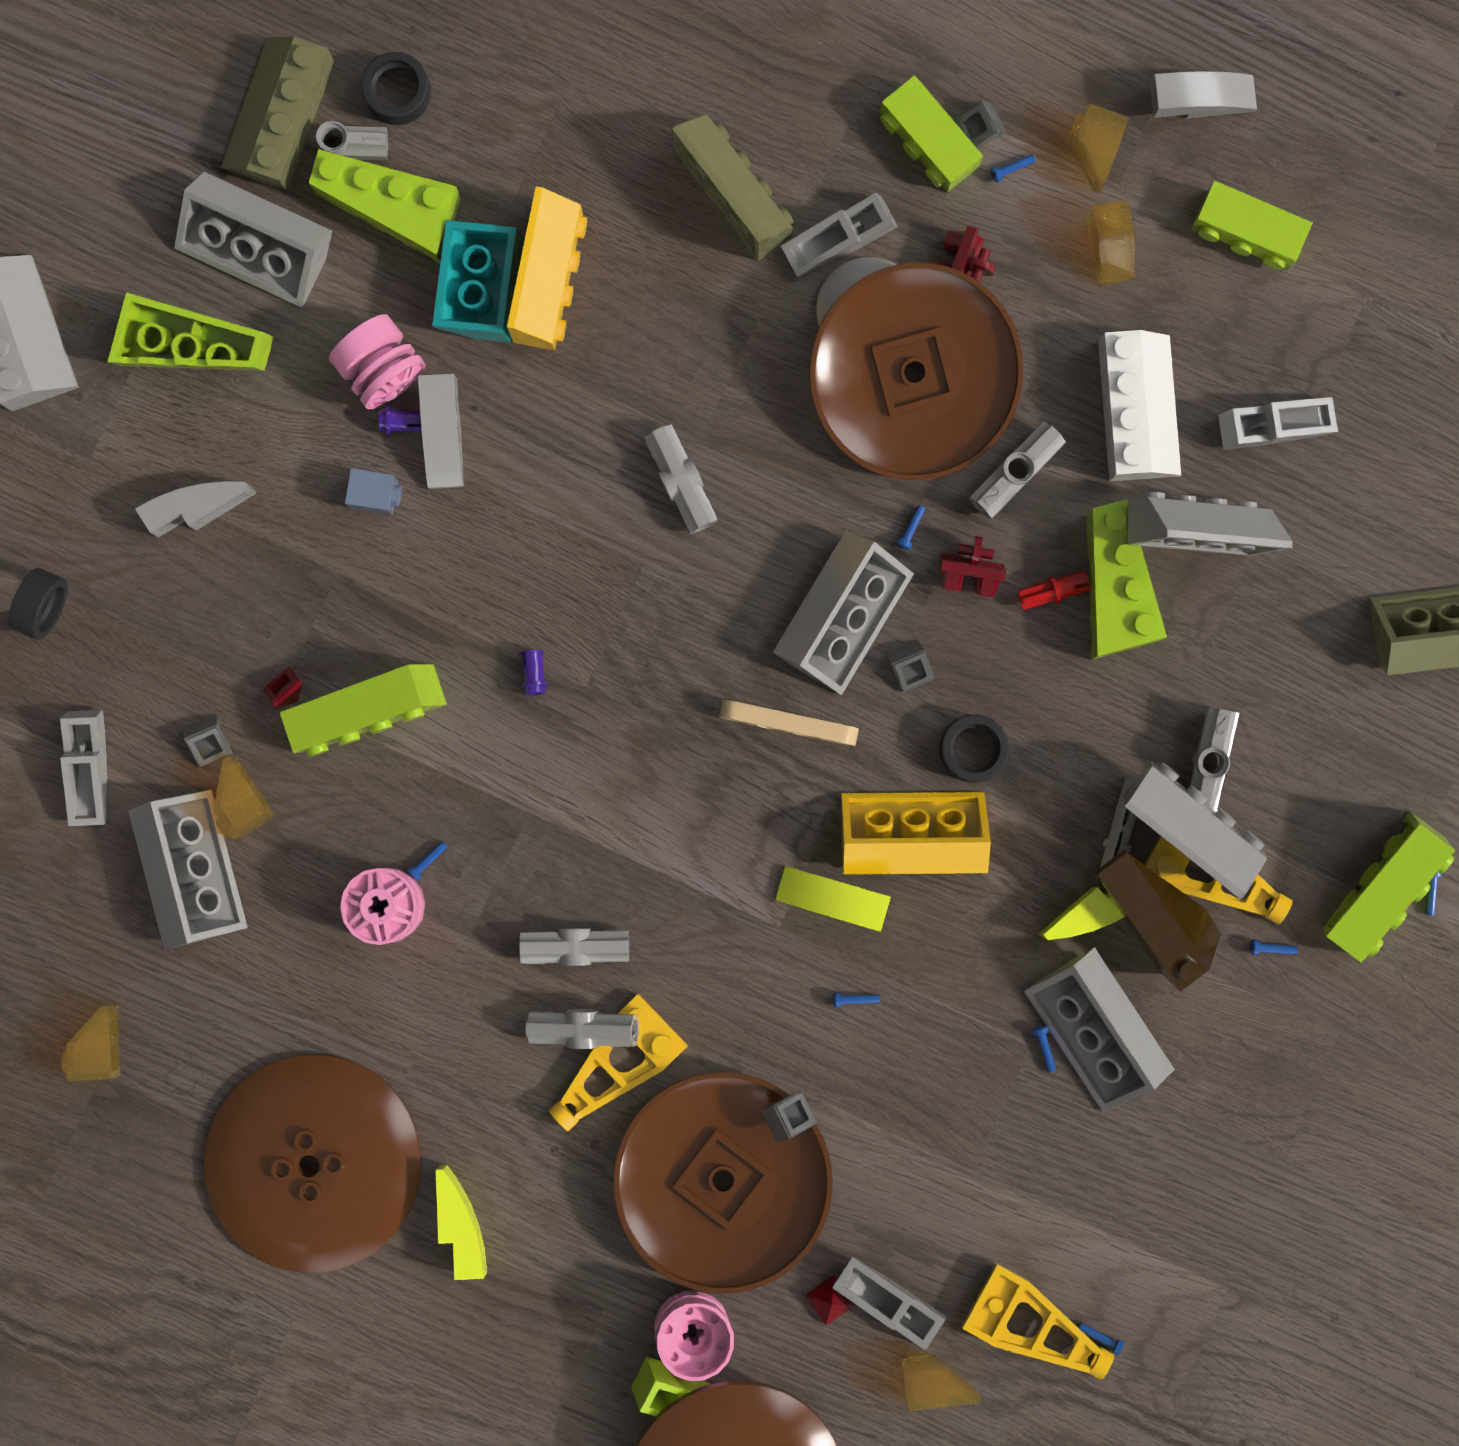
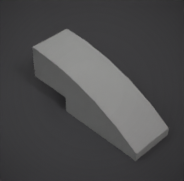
(1202, 94)
(839, 235)
(1277, 422)
(441, 430)
(193, 504)
(84, 767)
(889, 1303)

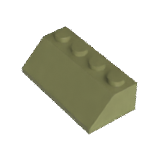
(278, 111)
(731, 185)
(1417, 630)

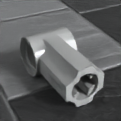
(357, 141)

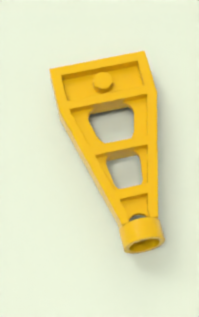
(1171, 866)
(659, 1046)
(995, 1307)

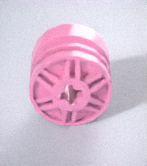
(376, 361)
(400, 917)
(695, 1356)

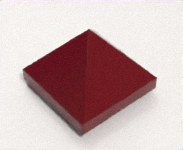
(284, 688)
(828, 1301)

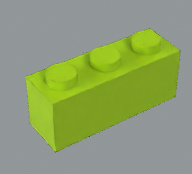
(930, 134)
(1251, 226)

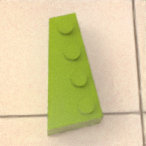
(388, 199)
(178, 338)
(1120, 586)
(363, 708)
(1389, 888)

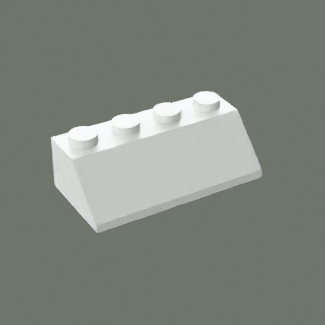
(1139, 405)

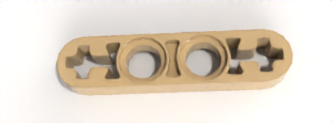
(788, 723)

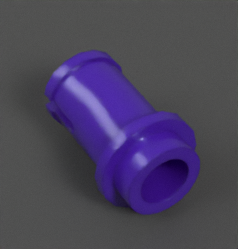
(399, 421)
(533, 672)

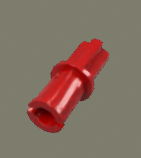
(1053, 590)

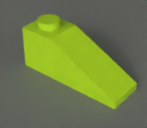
(658, 1387)

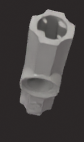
(1032, 454)
(680, 479)
(1215, 737)
(574, 947)
(582, 1028)

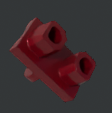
(969, 253)
(987, 572)

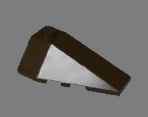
(1164, 919)

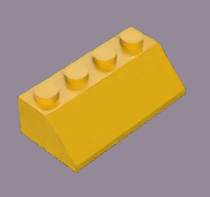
(545, 270)
(915, 833)

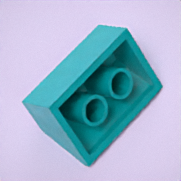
(477, 280)

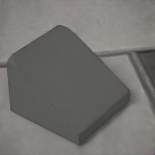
(980, 123)
(910, 665)
(207, 740)
(789, 1116)

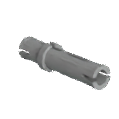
(1117, 827)

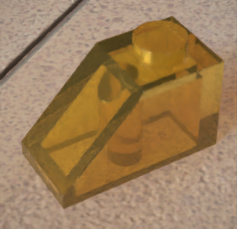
(1097, 142)
(1112, 242)
(239, 802)
(94, 1048)
(933, 1383)

